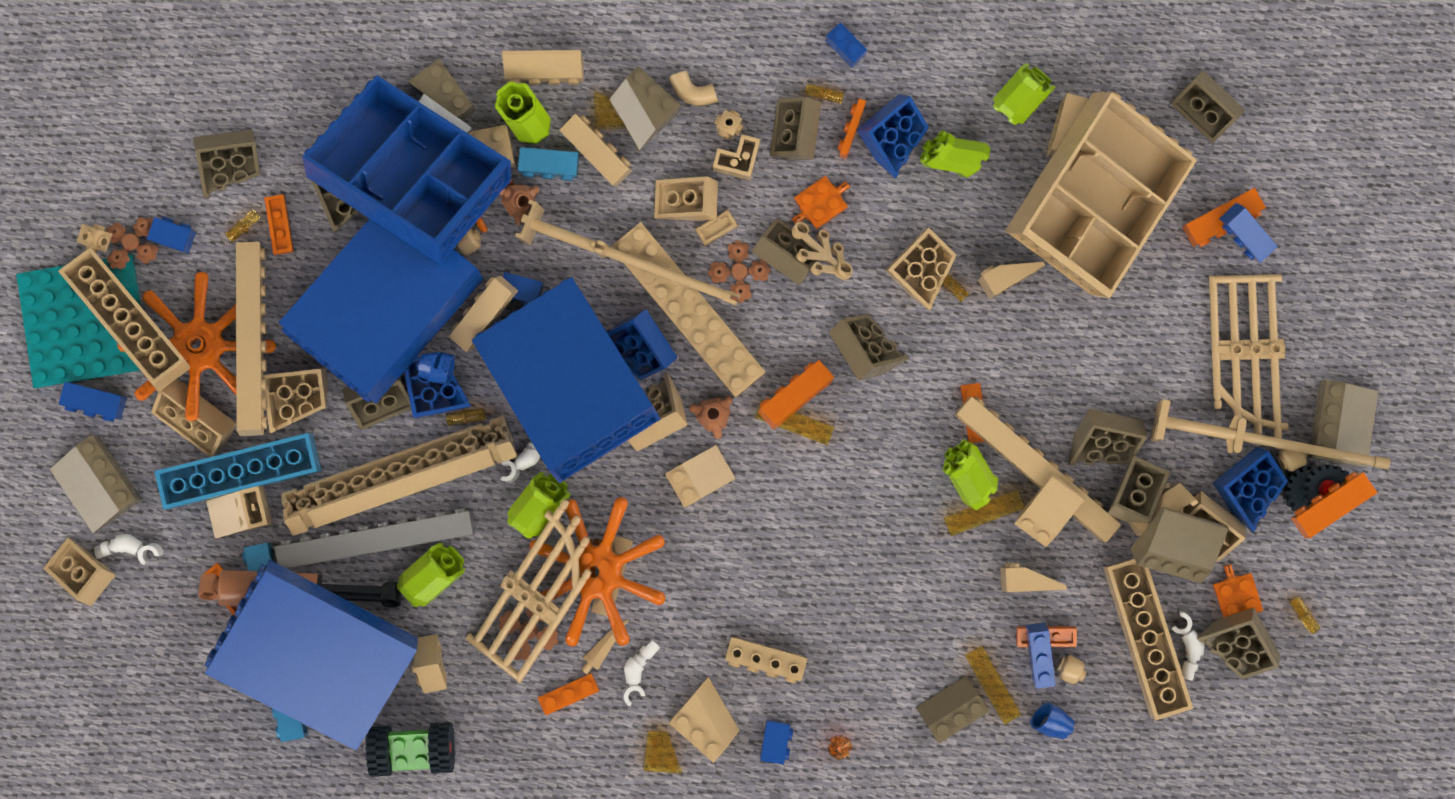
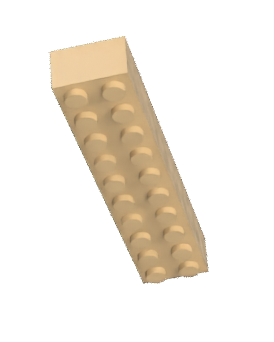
(691, 314)

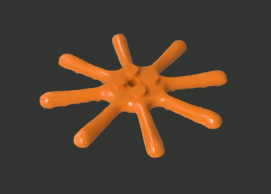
(187, 334)
(609, 572)

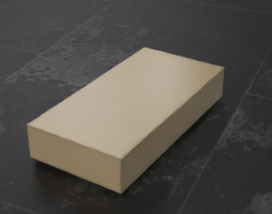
(717, 228)

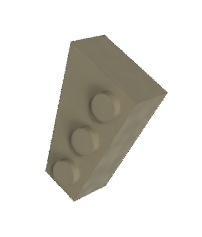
(442, 88)

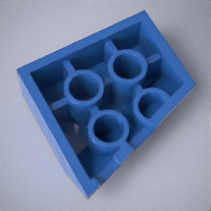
(894, 133)
(642, 345)
(433, 398)
(1251, 486)

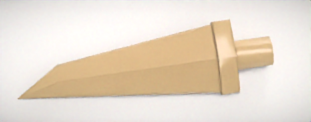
(599, 651)

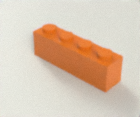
(1208, 225)
(796, 394)
(1333, 505)

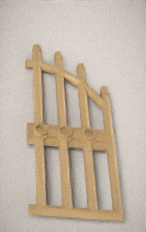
(1247, 349)
(532, 599)

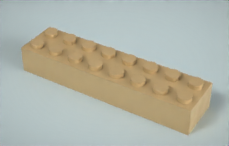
(124, 319)
(1148, 639)

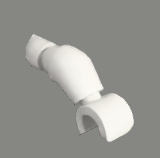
(523, 461)
(128, 544)
(1193, 647)
(634, 667)

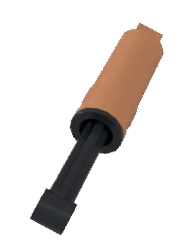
(233, 585)

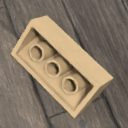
(544, 66)
(207, 432)

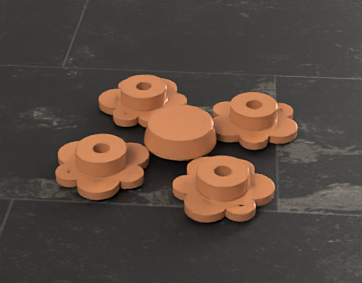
(130, 242)
(739, 270)
(524, 654)

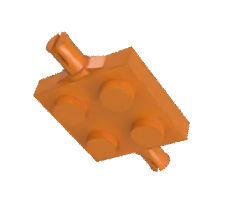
(820, 202)
(1237, 593)

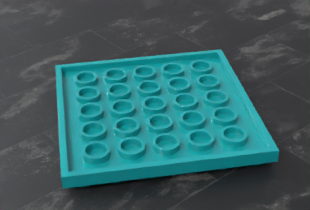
(62, 332)

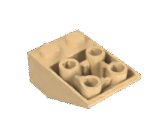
(239, 512)

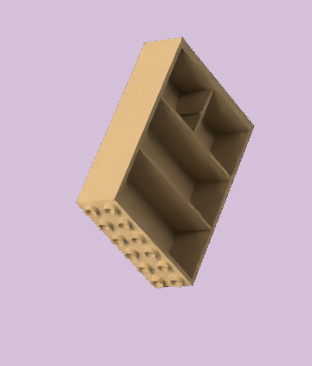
(1101, 194)

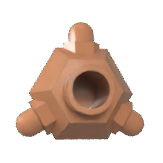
(516, 199)
(713, 414)

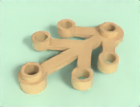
(839, 267)

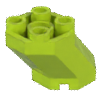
(1023, 94)
(523, 113)
(954, 154)
(970, 474)
(539, 496)
(431, 575)

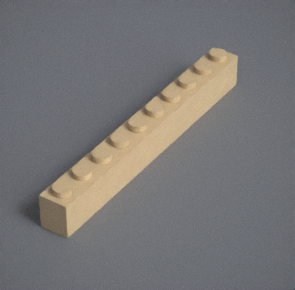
(249, 339)
(1032, 464)

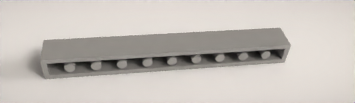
(375, 540)

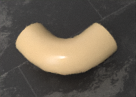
(690, 93)

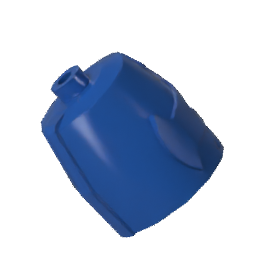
(436, 367)
(1058, 723)

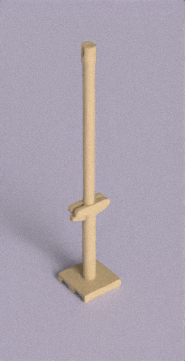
(533, 223)
(1236, 435)

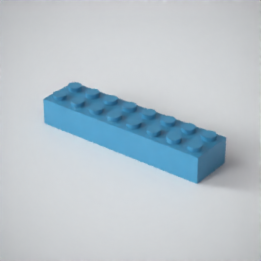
(238, 471)

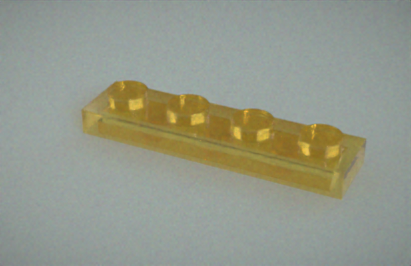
(805, 427)
(993, 510)
(992, 685)

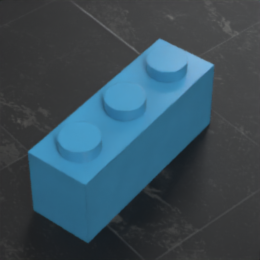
(548, 163)

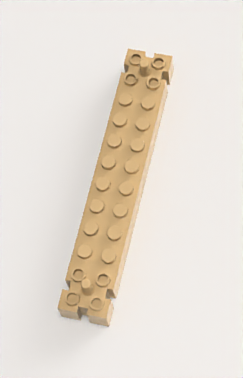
(398, 475)

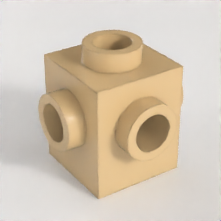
(729, 131)
(94, 237)

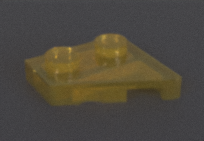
(605, 115)
(660, 753)

